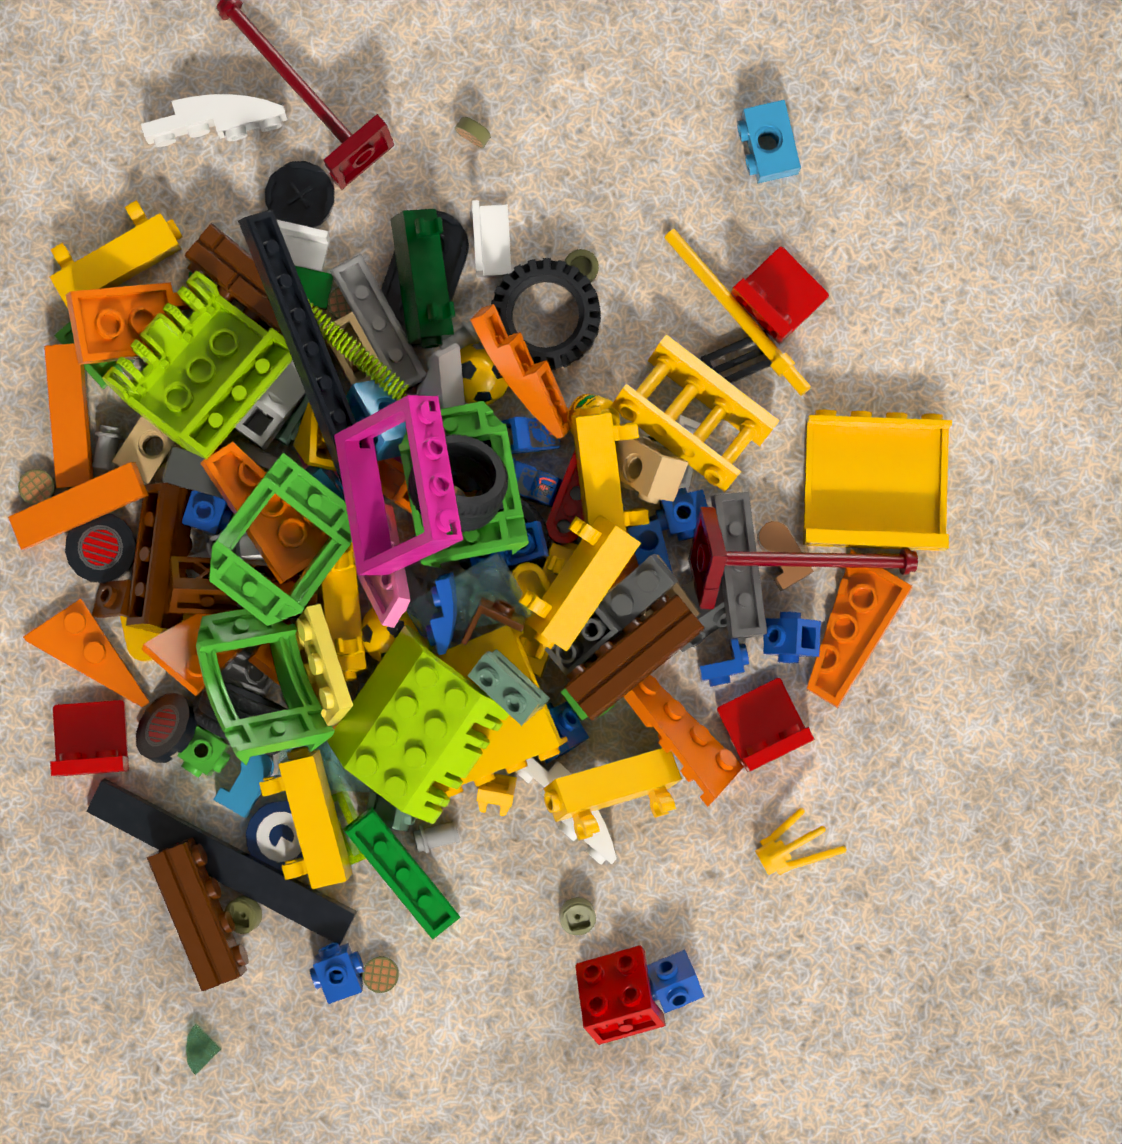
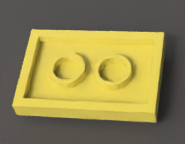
(322, 664)

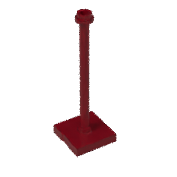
(357, 149)
(710, 557)

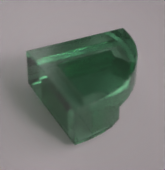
(200, 1049)

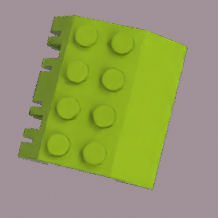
(201, 370)
(415, 728)

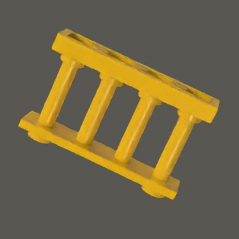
(713, 391)

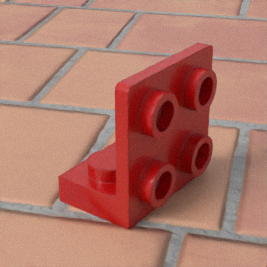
(780, 294)
(764, 724)
(90, 738)
(617, 996)

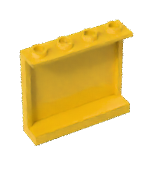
(876, 481)
(512, 742)

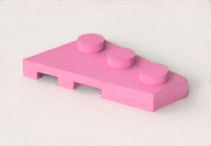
(389, 592)

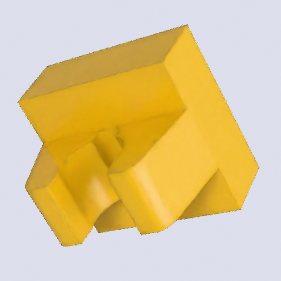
(497, 792)

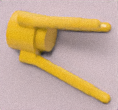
(774, 855)

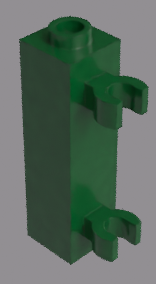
(422, 277)

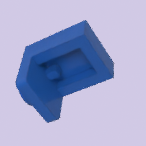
(206, 513)
(720, 672)

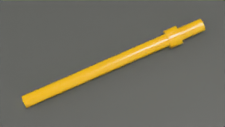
(781, 363)

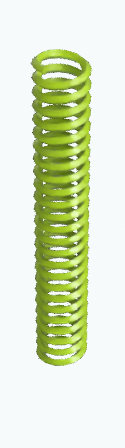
(364, 370)

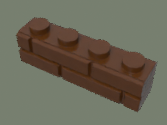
(234, 273)
(159, 538)
(634, 656)
(198, 913)

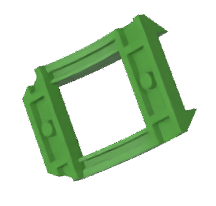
(313, 502)
(508, 527)
(272, 731)

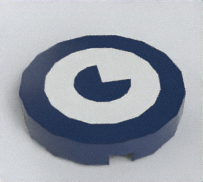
(273, 835)

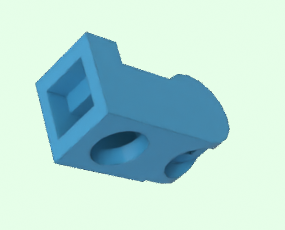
(246, 787)

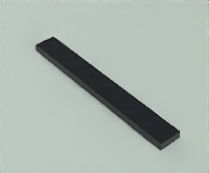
(298, 327)
(225, 862)

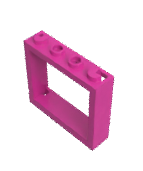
(364, 489)

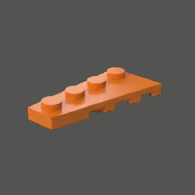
(279, 531)
(858, 621)
(177, 653)
(682, 734)

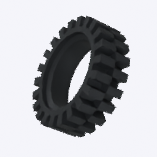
(567, 277)

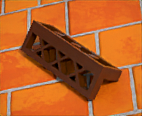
(203, 597)

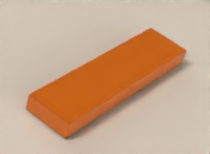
(68, 416)
(78, 505)

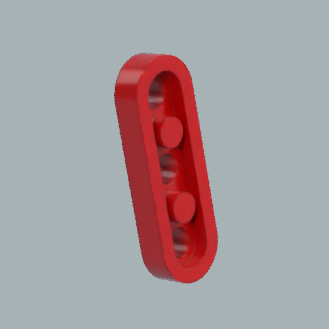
(565, 507)

